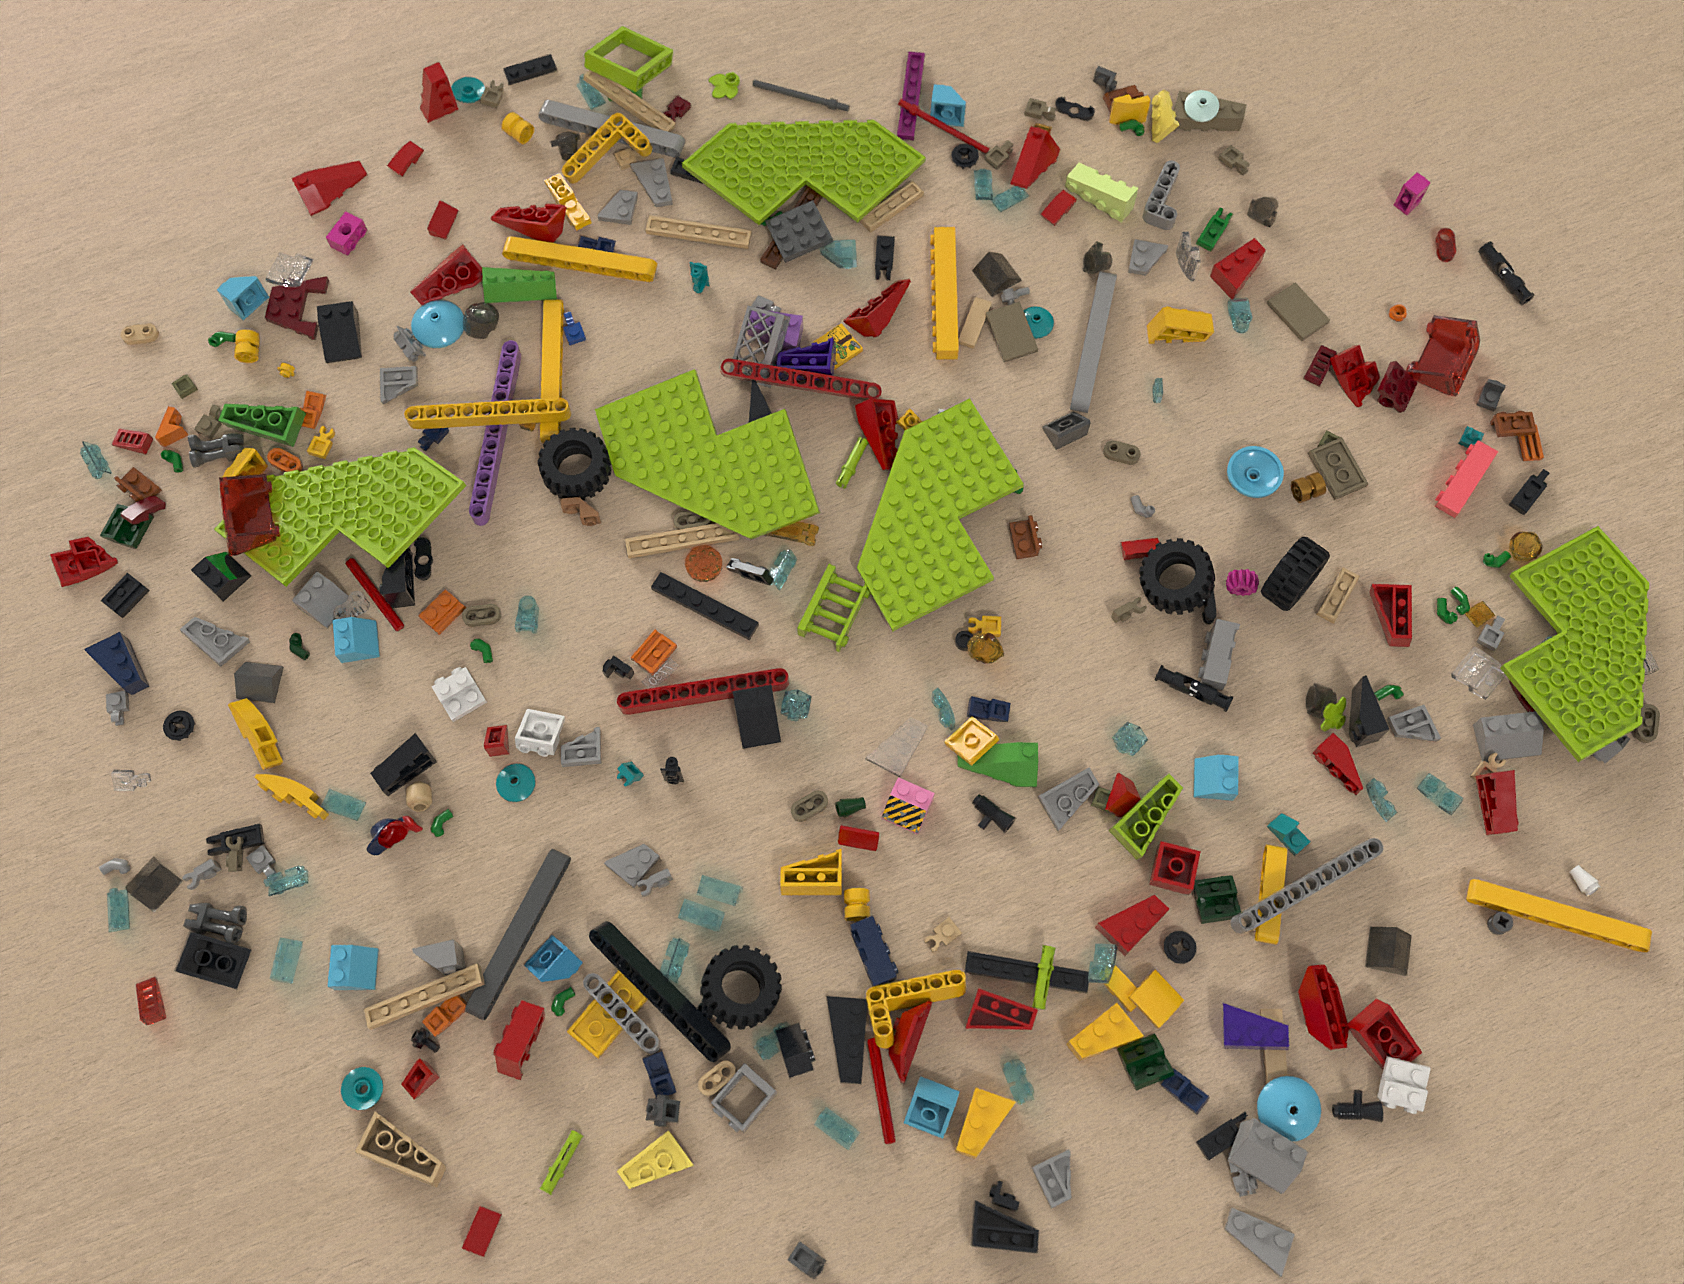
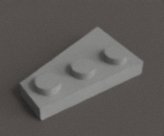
(654, 179)

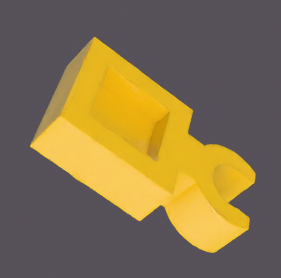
(321, 445)
(989, 624)

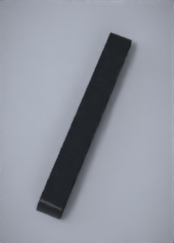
(659, 991)

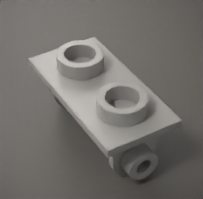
(413, 347)
(1244, 1181)

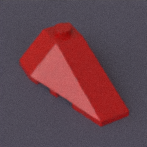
(325, 184)
(452, 275)
(877, 315)
(878, 424)

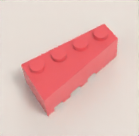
(1466, 478)

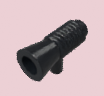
(992, 812)
(1358, 1111)

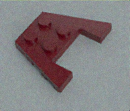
(288, 304)

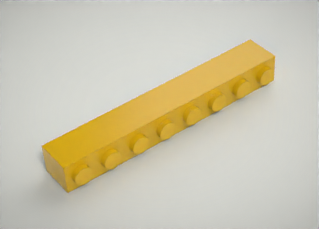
(945, 295)

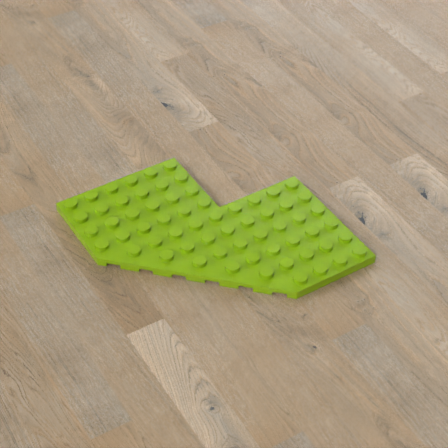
(766, 164)
(739, 479)
(371, 501)
(916, 545)
(1592, 671)

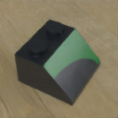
(221, 574)

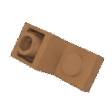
(588, 515)

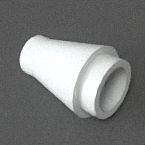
(1585, 882)

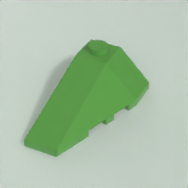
(1008, 762)

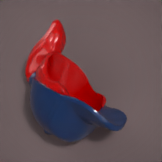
(389, 832)

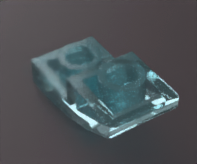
(983, 184)
(946, 714)
(1376, 792)
(1436, 792)
(343, 805)
(701, 915)
(1103, 964)

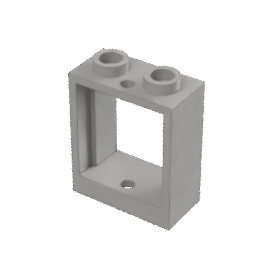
(755, 1079)

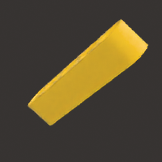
(1271, 881)

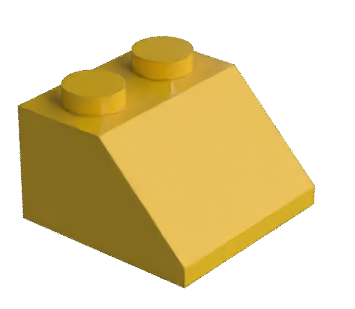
(246, 463)

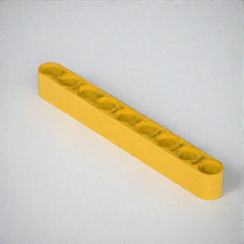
(579, 259)
(552, 360)
(480, 410)
(1559, 915)

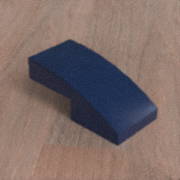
(601, 244)
(988, 710)
(659, 1074)
(1185, 1092)

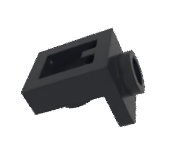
(621, 668)
(1006, 1201)

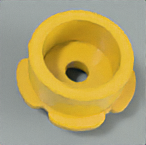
(286, 370)

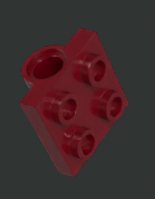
(1396, 387)

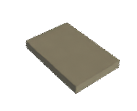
(1298, 311)
(1011, 332)
(1338, 468)

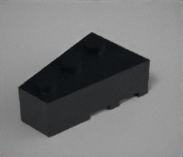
(403, 765)
(795, 1049)

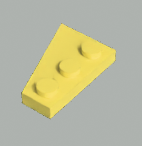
(1162, 116)
(655, 1161)

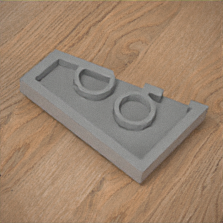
(213, 641)
(1068, 796)
(1261, 1238)

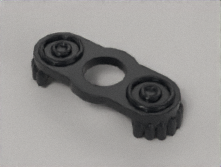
(1064, 107)
(423, 548)

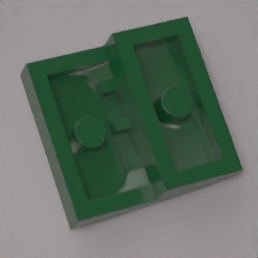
(123, 532)
(1216, 899)
(1145, 1062)

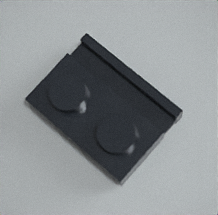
(125, 595)

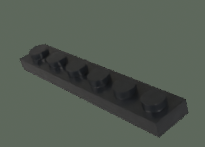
(705, 606)
(1025, 972)

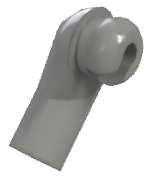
(1145, 511)
(117, 864)

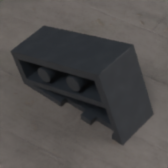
(998, 1231)

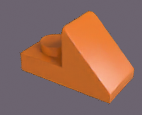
(169, 428)

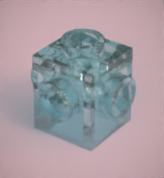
(796, 705)
(1129, 739)

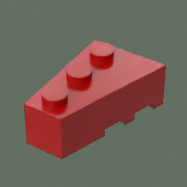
(437, 93)
(1394, 611)
(1133, 923)
(998, 1012)
(518, 1039)

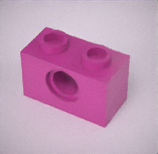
(1412, 193)
(346, 233)

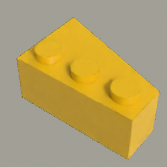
(1180, 324)
(813, 876)
(1105, 1033)
(981, 1121)

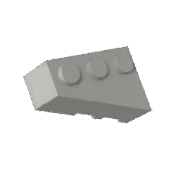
(1218, 654)

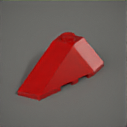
(1036, 156)
(537, 223)

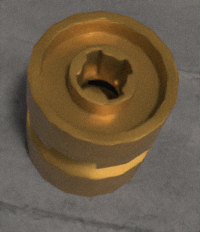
(1308, 487)

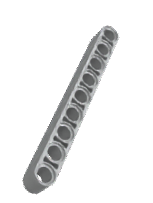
(589, 122)
(1093, 342)
(1300, 889)

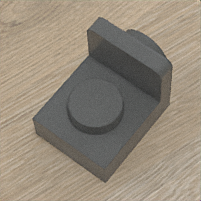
(1105, 78)
(1490, 394)
(807, 1260)

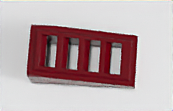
(1324, 355)

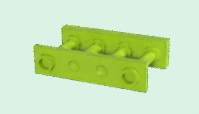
(822, 593)

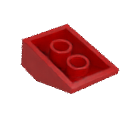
(1383, 1034)

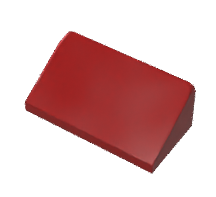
(442, 220)
(1138, 548)
(858, 838)
(481, 1231)

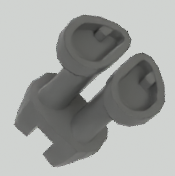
(231, 448)
(206, 912)

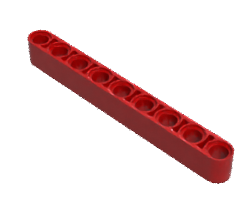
(792, 383)
(694, 687)

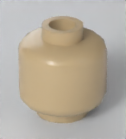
(418, 796)

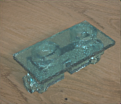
(590, 94)
(1009, 198)
(92, 453)
(785, 563)
(294, 878)
(118, 910)
(677, 950)
(767, 1044)
(1023, 1088)
(836, 1128)

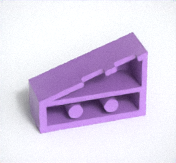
(793, 334)

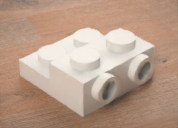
(458, 693)
(539, 732)
(1404, 1085)

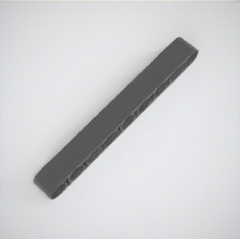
(518, 934)

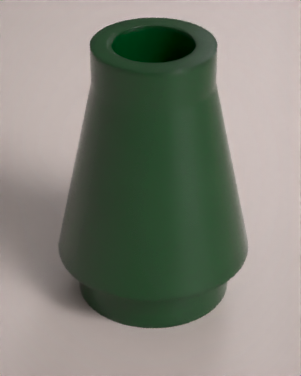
(849, 806)

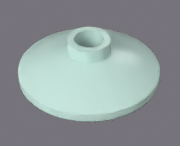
(1198, 111)

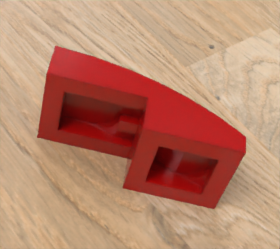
(404, 157)
(1058, 207)

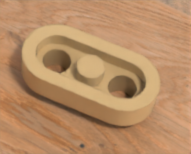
(138, 334)
(716, 1077)

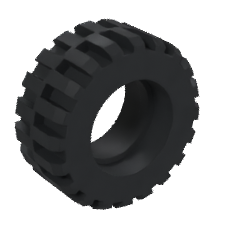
(568, 444)
(1177, 553)
(1295, 573)
(756, 965)

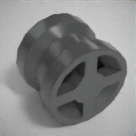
(1495, 925)

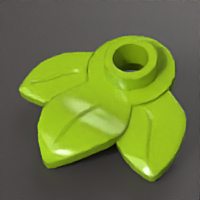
(725, 85)
(1334, 715)

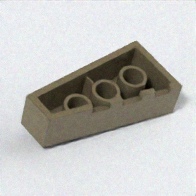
(1227, 119)

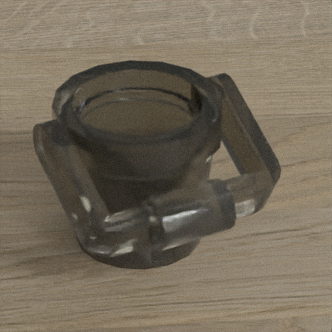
(567, 144)
(1263, 209)
(1096, 260)
(1318, 698)

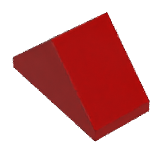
(496, 741)
(1122, 796)
(419, 1078)

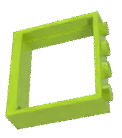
(634, 81)

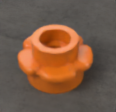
(1401, 310)

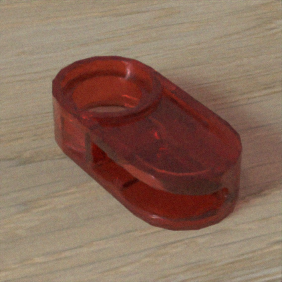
(1445, 248)

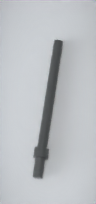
(832, 103)

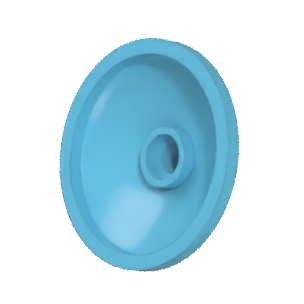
(441, 330)
(1258, 463)
(1275, 1105)

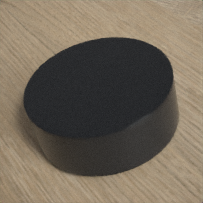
(962, 639)

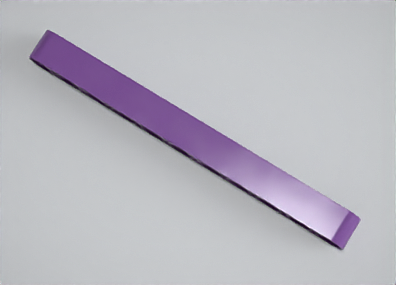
(494, 439)

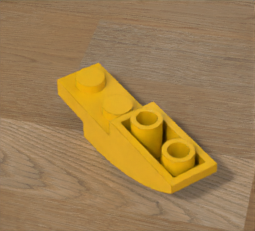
(565, 196)
(257, 730)
(291, 791)

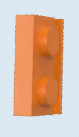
(442, 612)
(654, 652)

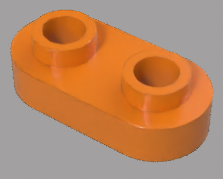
(286, 462)

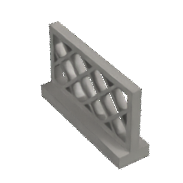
(774, 345)

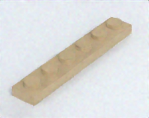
(630, 102)
(698, 232)
(678, 540)
(424, 996)

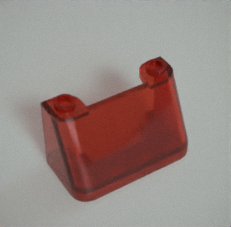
(1447, 354)
(247, 512)

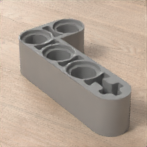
(1159, 196)

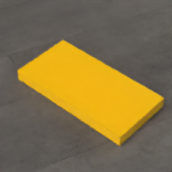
(596, 1027)

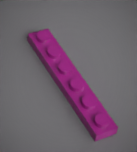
(911, 94)

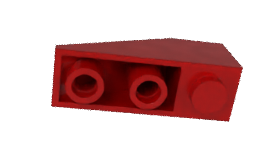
(1338, 760)

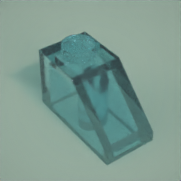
(841, 253)

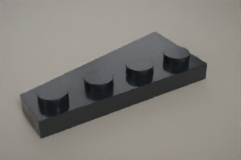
(848, 1031)

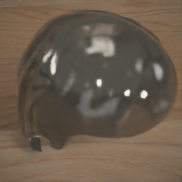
(480, 320)

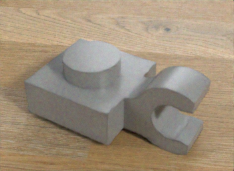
(765, 304)
(1491, 635)
(117, 704)
(261, 861)
(204, 871)
(659, 880)

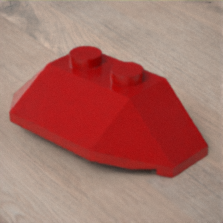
(1323, 1008)
(907, 1037)

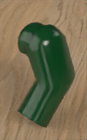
(295, 646)

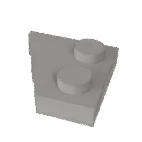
(1414, 725)
(1055, 1178)

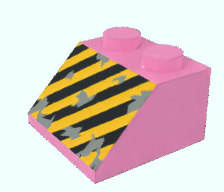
(908, 805)

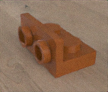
(1132, 90)
(1514, 424)
(137, 485)
(1025, 538)

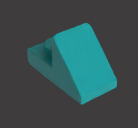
(1287, 832)

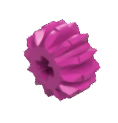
(1242, 582)

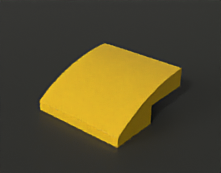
(1126, 109)
(1156, 999)

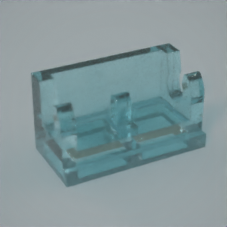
(719, 890)
(286, 960)

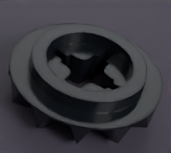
(963, 150)
(178, 717)
(1187, 942)

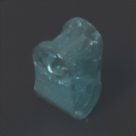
(1240, 314)
(527, 618)

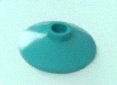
(468, 89)
(1041, 327)
(521, 789)
(352, 1086)

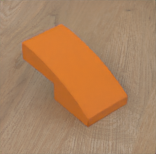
(313, 408)
(445, 1015)

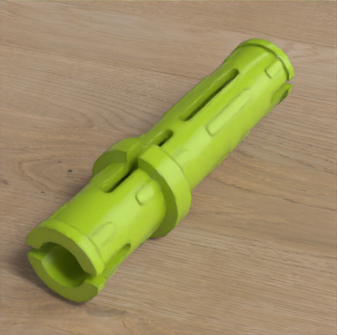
(848, 469)
(1043, 980)
(548, 1185)

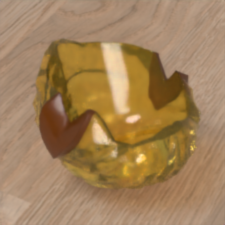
(1525, 546)
(985, 648)

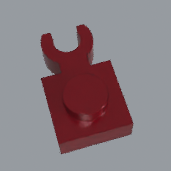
(677, 108)

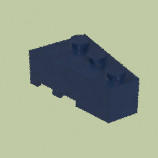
(120, 662)
(873, 951)

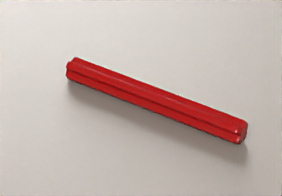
(375, 595)
(881, 1092)

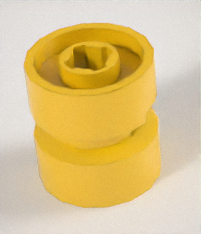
(517, 128)
(247, 346)
(856, 904)

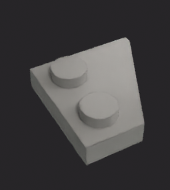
(620, 208)
(1145, 256)
(397, 381)
(583, 750)
(633, 864)

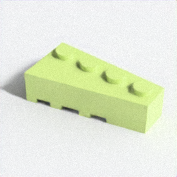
(1102, 191)

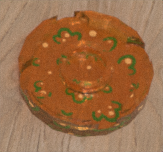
(703, 563)

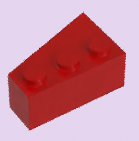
(1236, 268)
(1498, 801)

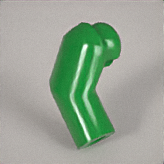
(220, 337)
(174, 458)
(1443, 613)

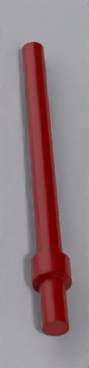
(915, 110)

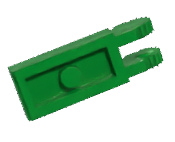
(1214, 230)

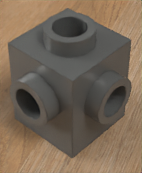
(662, 1110)

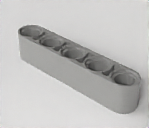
(617, 1004)

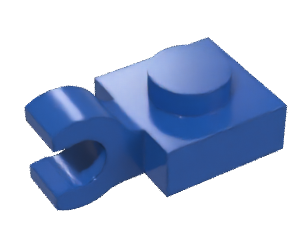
(574, 331)

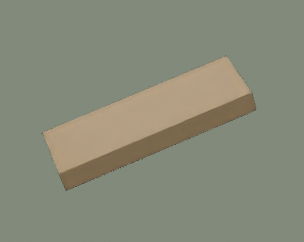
(974, 323)
(1338, 595)

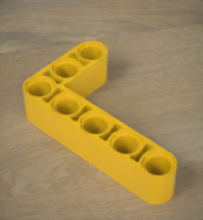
(605, 145)
(883, 999)

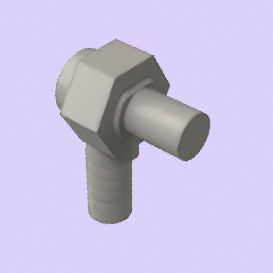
(1010, 295)

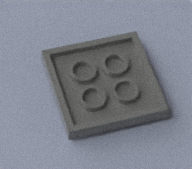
(799, 231)

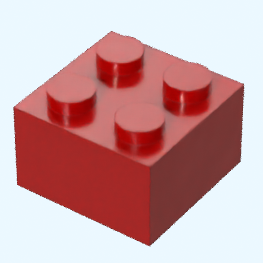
(1175, 868)

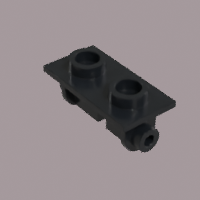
(672, 771)

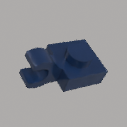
(432, 435)

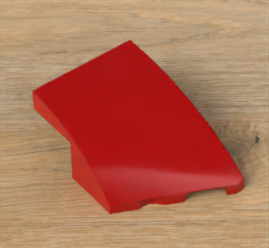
(1355, 374)
(81, 562)

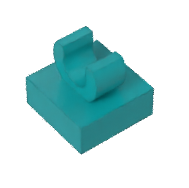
(1470, 436)
(630, 772)

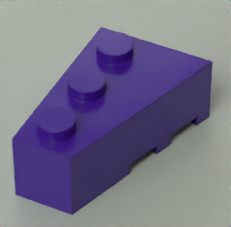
(814, 358)
(1252, 1031)

